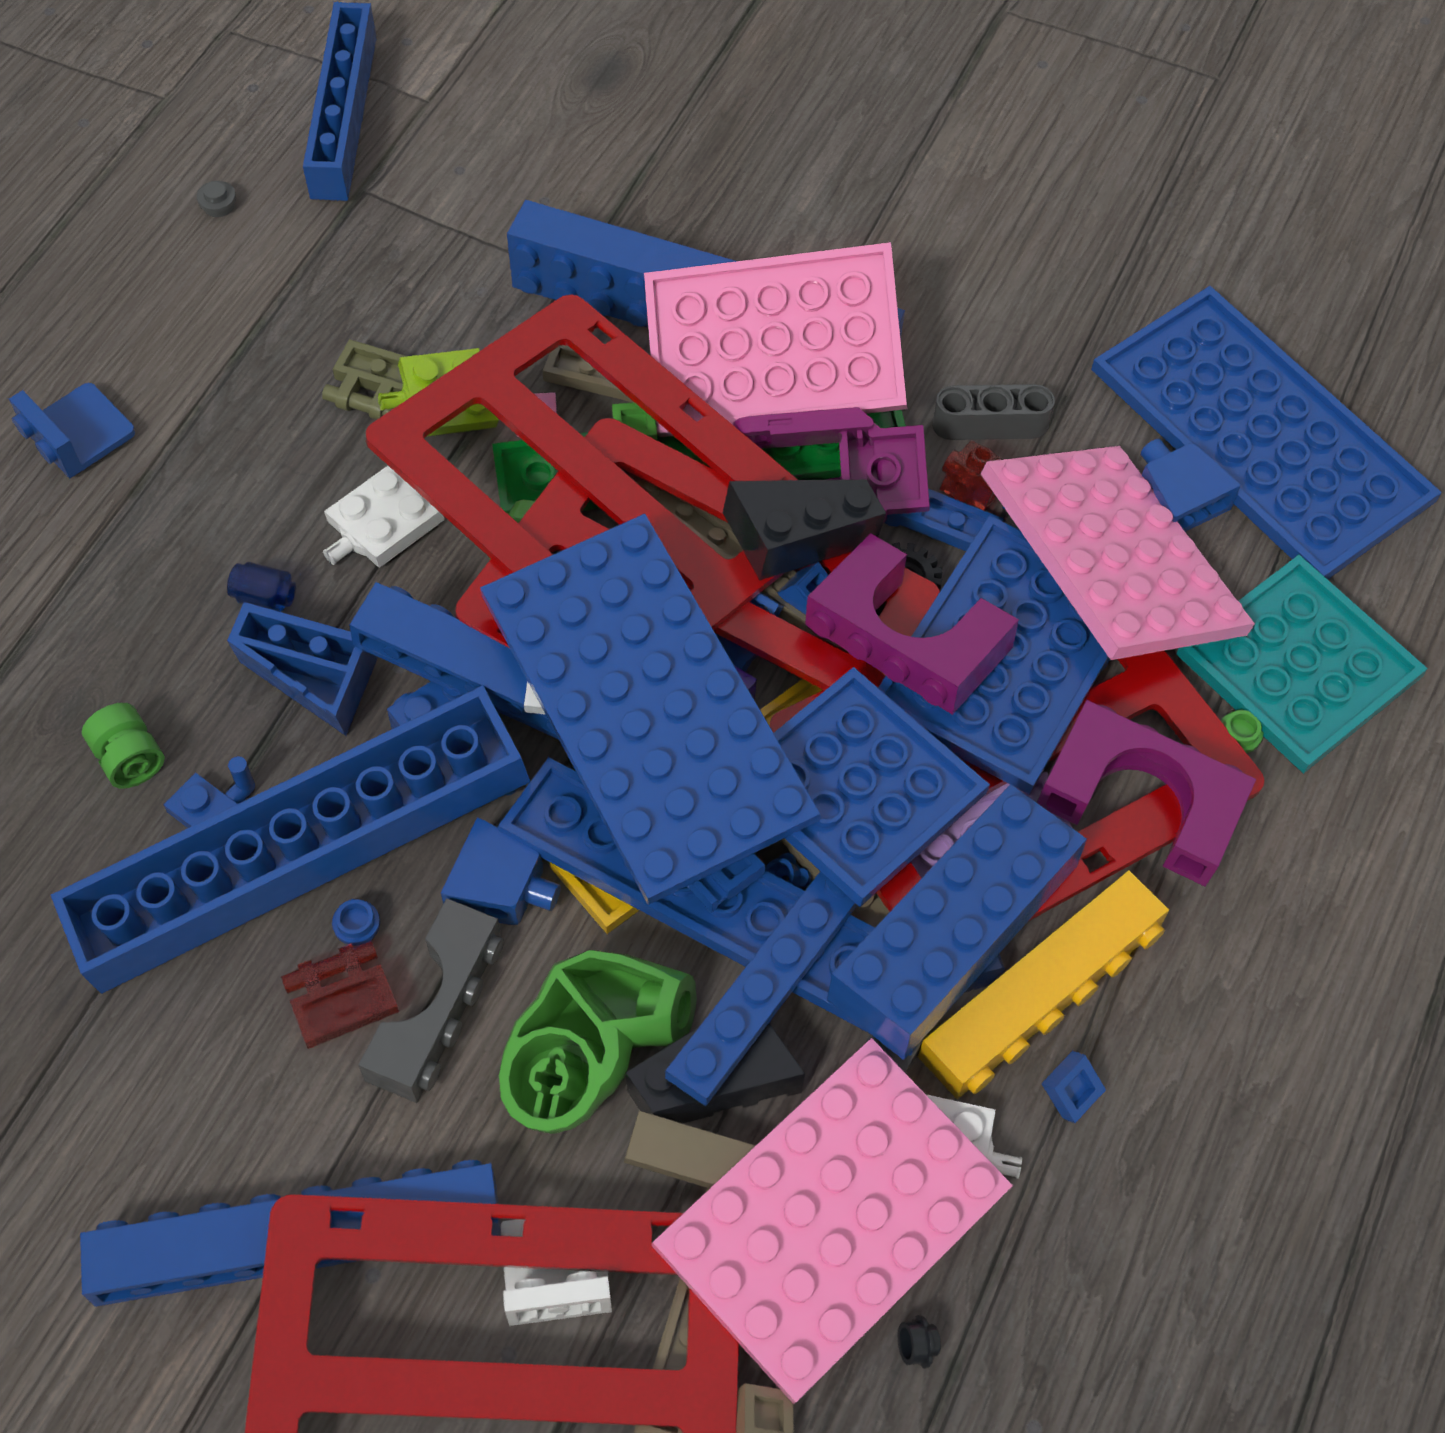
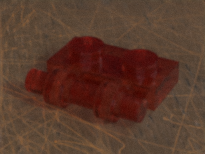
(344, 1004)

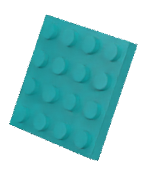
(1308, 664)

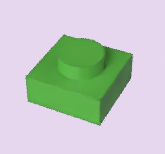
(635, 417)

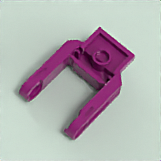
(886, 457)

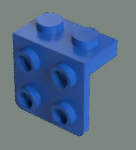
(74, 428)

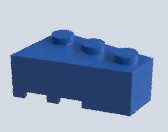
(304, 661)

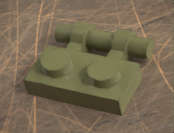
(366, 368)

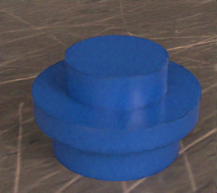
(356, 922)

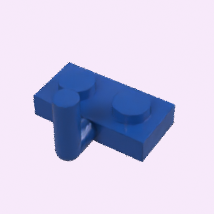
(201, 800)

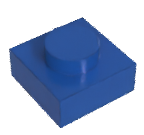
(1073, 1086)

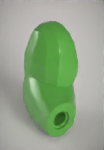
(580, 1035)

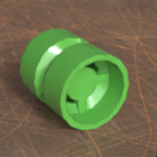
(123, 745)

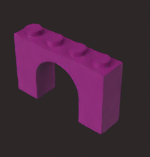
(938, 667)
(1207, 790)

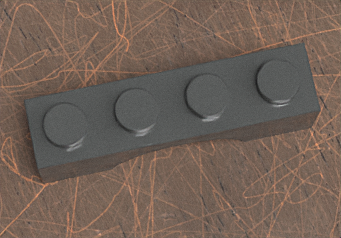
(407, 1052)

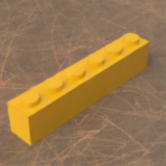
(1043, 985)

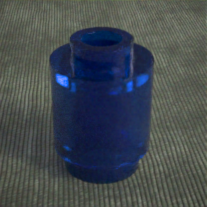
(261, 586)

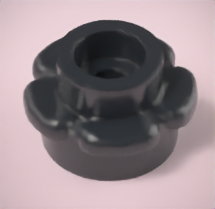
(918, 1342)

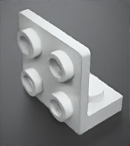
(551, 1293)

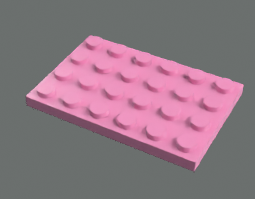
(782, 332)
(1116, 551)
(831, 1219)

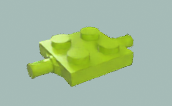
(423, 370)

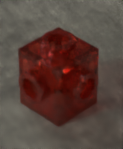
(964, 476)

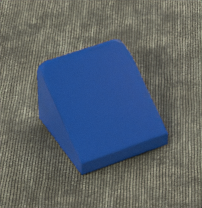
(801, 585)

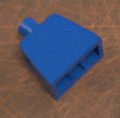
(1188, 483)
(499, 876)

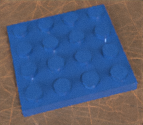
(877, 783)

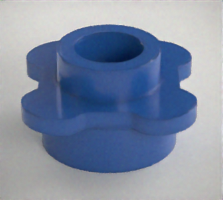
(785, 867)

